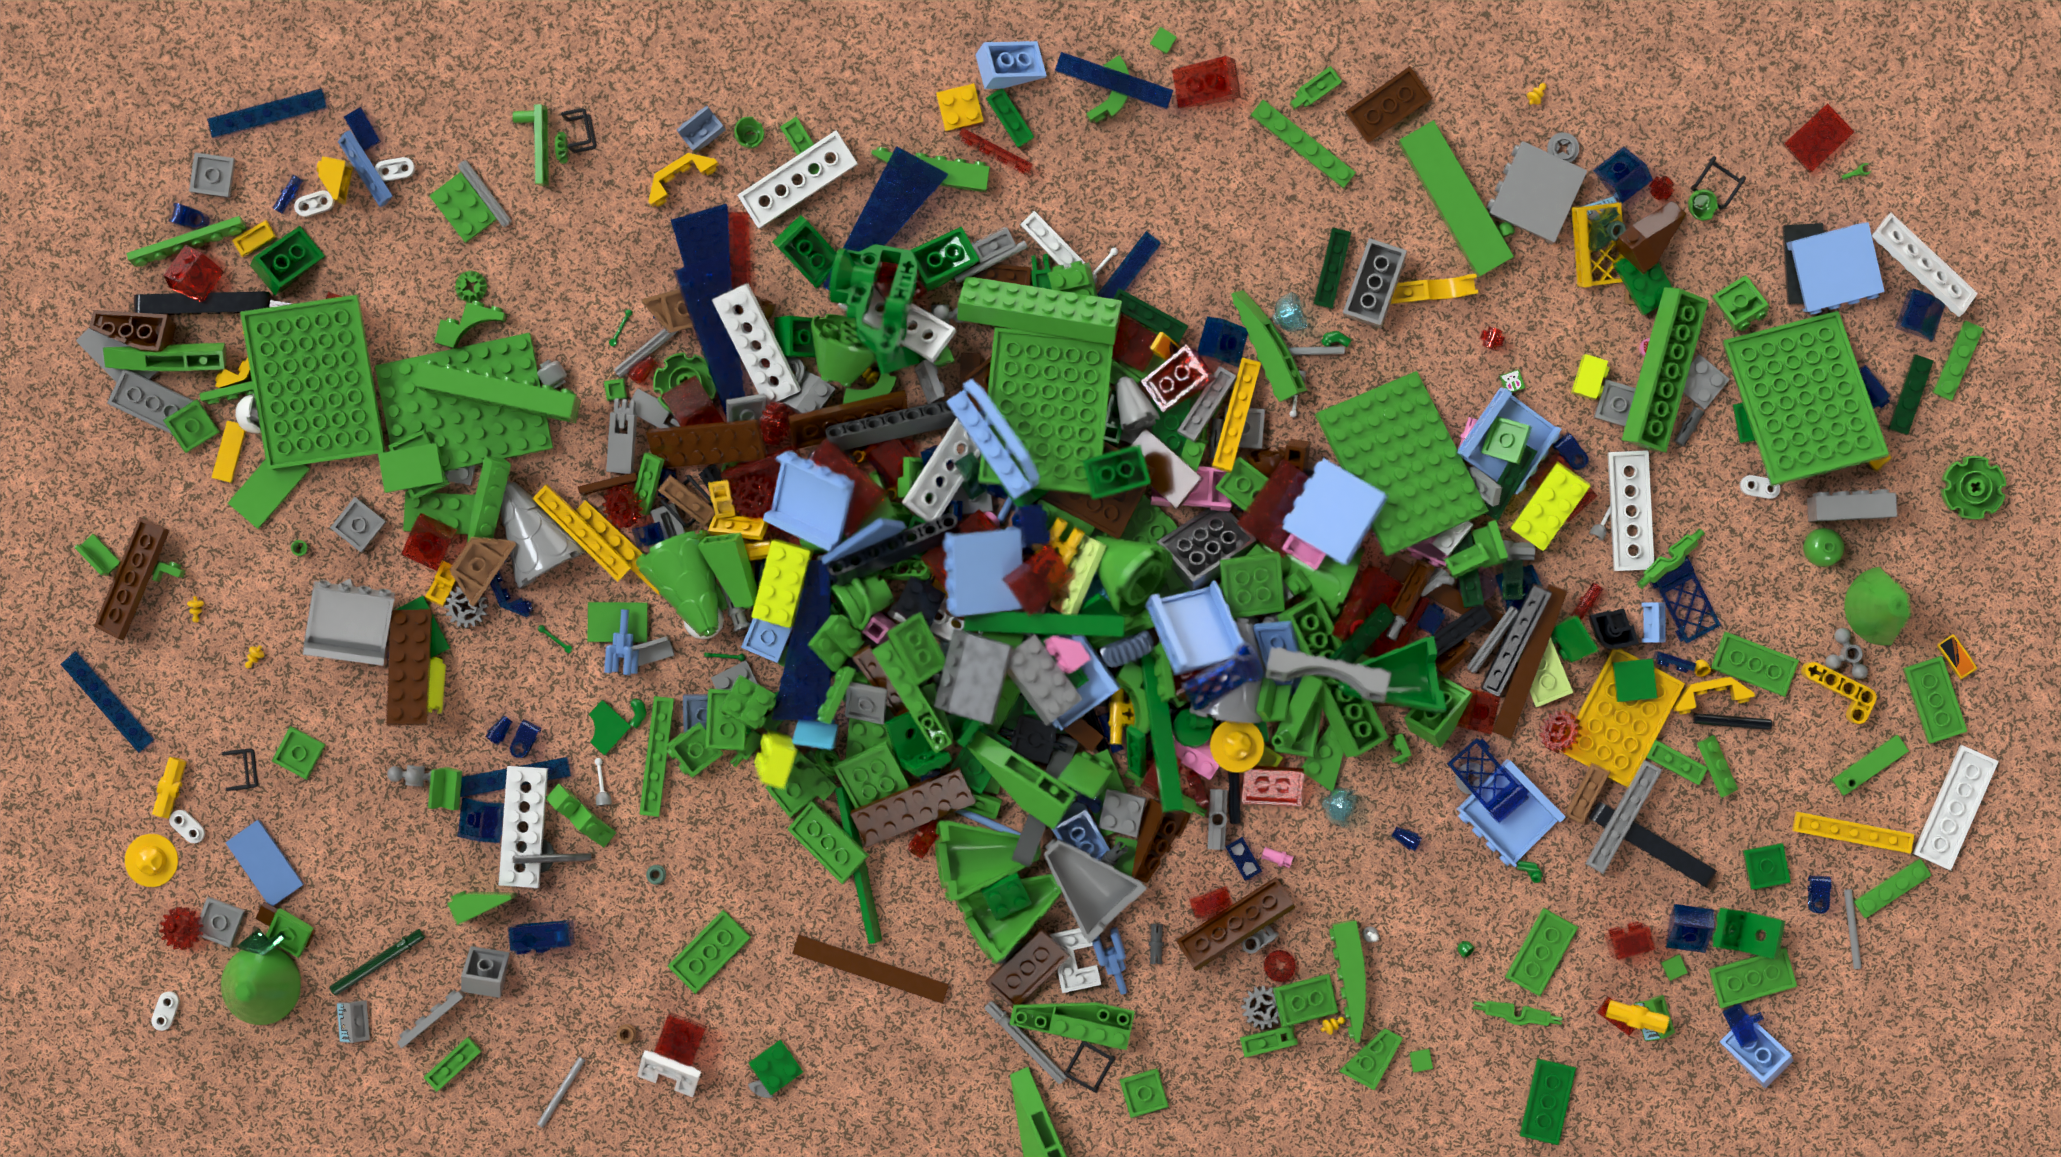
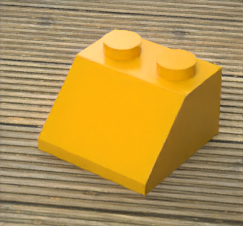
(336, 177)

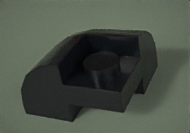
(1613, 629)

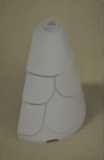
(538, 537)
(1241, 702)
(1090, 886)

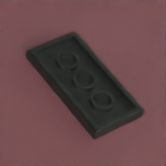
(1793, 233)

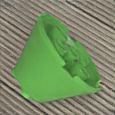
(838, 349)

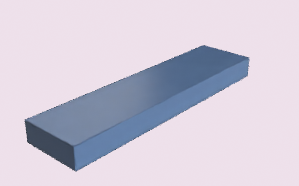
(365, 168)

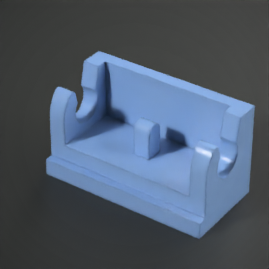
(1654, 622)

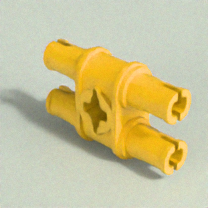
(1066, 548)
(1117, 719)

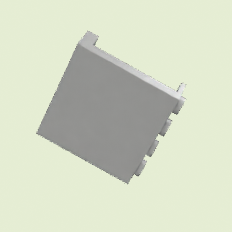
(1536, 191)
(348, 622)

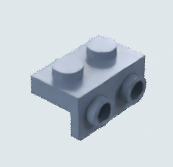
(701, 129)

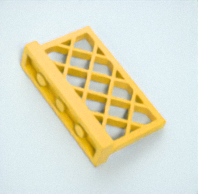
(1583, 253)

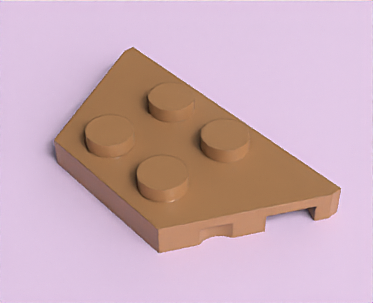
(669, 310)
(479, 565)

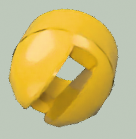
(1702, 668)

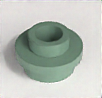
(1621, 228)
(649, 874)

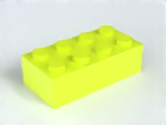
(1550, 506)
(782, 583)
(775, 758)

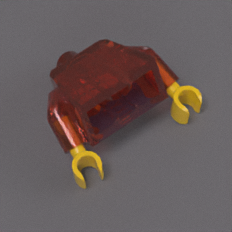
(888, 459)

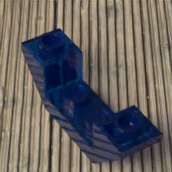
(502, 595)

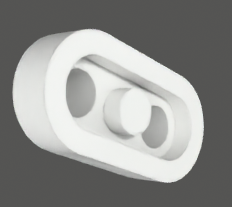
(395, 169)
(314, 202)
(1759, 488)
(186, 826)
(165, 1011)

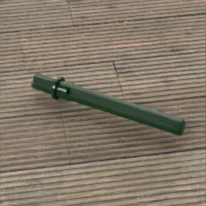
(376, 962)

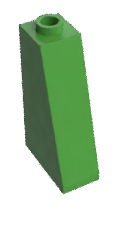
(732, 567)

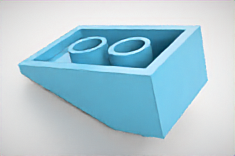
(816, 734)

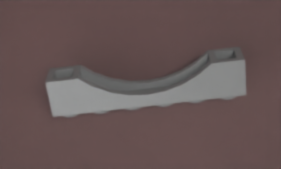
(1288, 665)

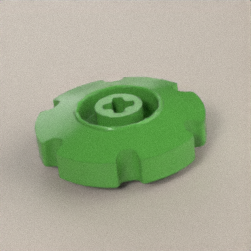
(679, 369)
(1959, 492)

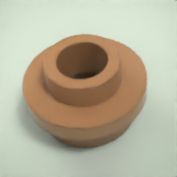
(620, 1036)

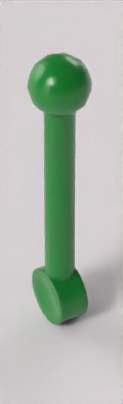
(612, 342)
(541, 628)
(741, 657)

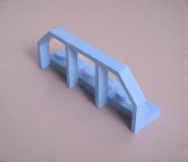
(989, 444)

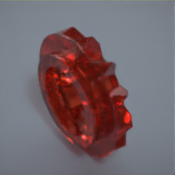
(1288, 968)

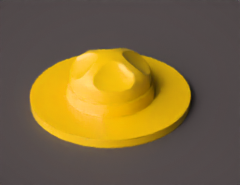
(1236, 746)
(151, 860)

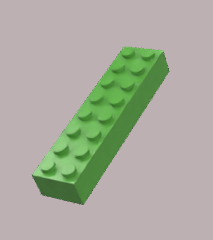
(1039, 310)
(1665, 369)
(497, 392)
(1350, 717)

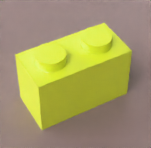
(1590, 377)

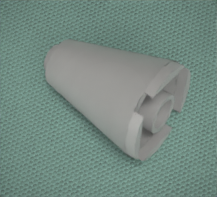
(1134, 407)

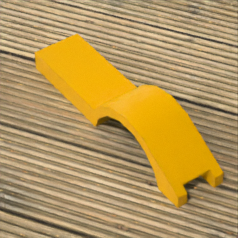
(1434, 289)

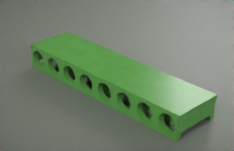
(1455, 199)

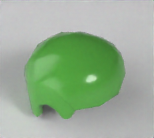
(746, 125)
(1699, 198)

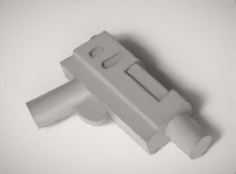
(1437, 578)

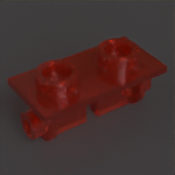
(921, 844)

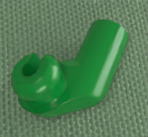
(1335, 336)
(639, 711)
(1532, 870)

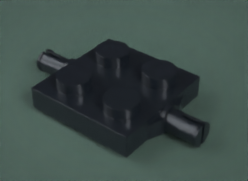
(920, 597)
(1033, 739)

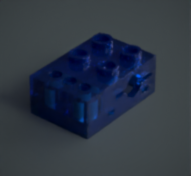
(541, 936)

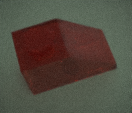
(1210, 902)

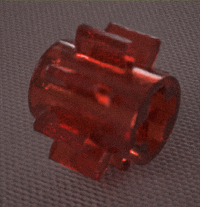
(1661, 187)
(1492, 338)

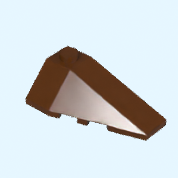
(1649, 237)
(137, 330)
(1155, 837)

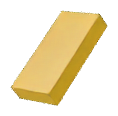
(254, 238)

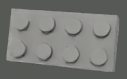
(1375, 283)
(1851, 507)
(1041, 680)

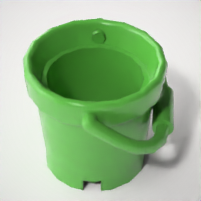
(862, 598)

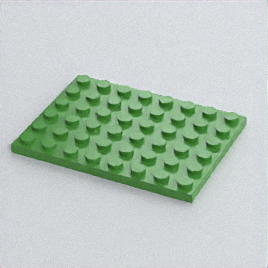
(312, 381)
(1805, 398)
(1053, 402)
(459, 426)
(1403, 450)

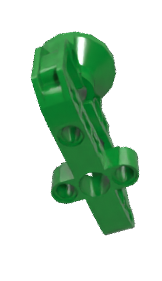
(853, 284)

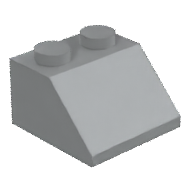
(813, 395)
(484, 972)

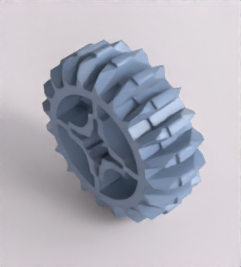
(1127, 649)

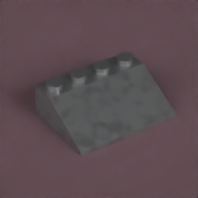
(1204, 542)
(973, 676)

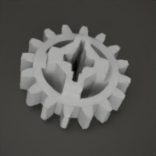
(462, 615)
(1253, 1010)

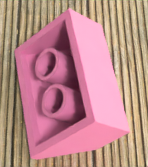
(1198, 758)

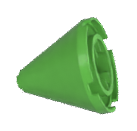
(1132, 572)
(261, 986)

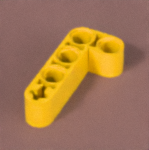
(1838, 687)

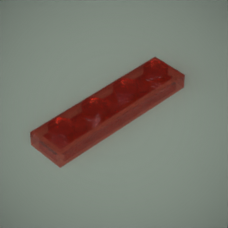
(987, 148)
(739, 248)

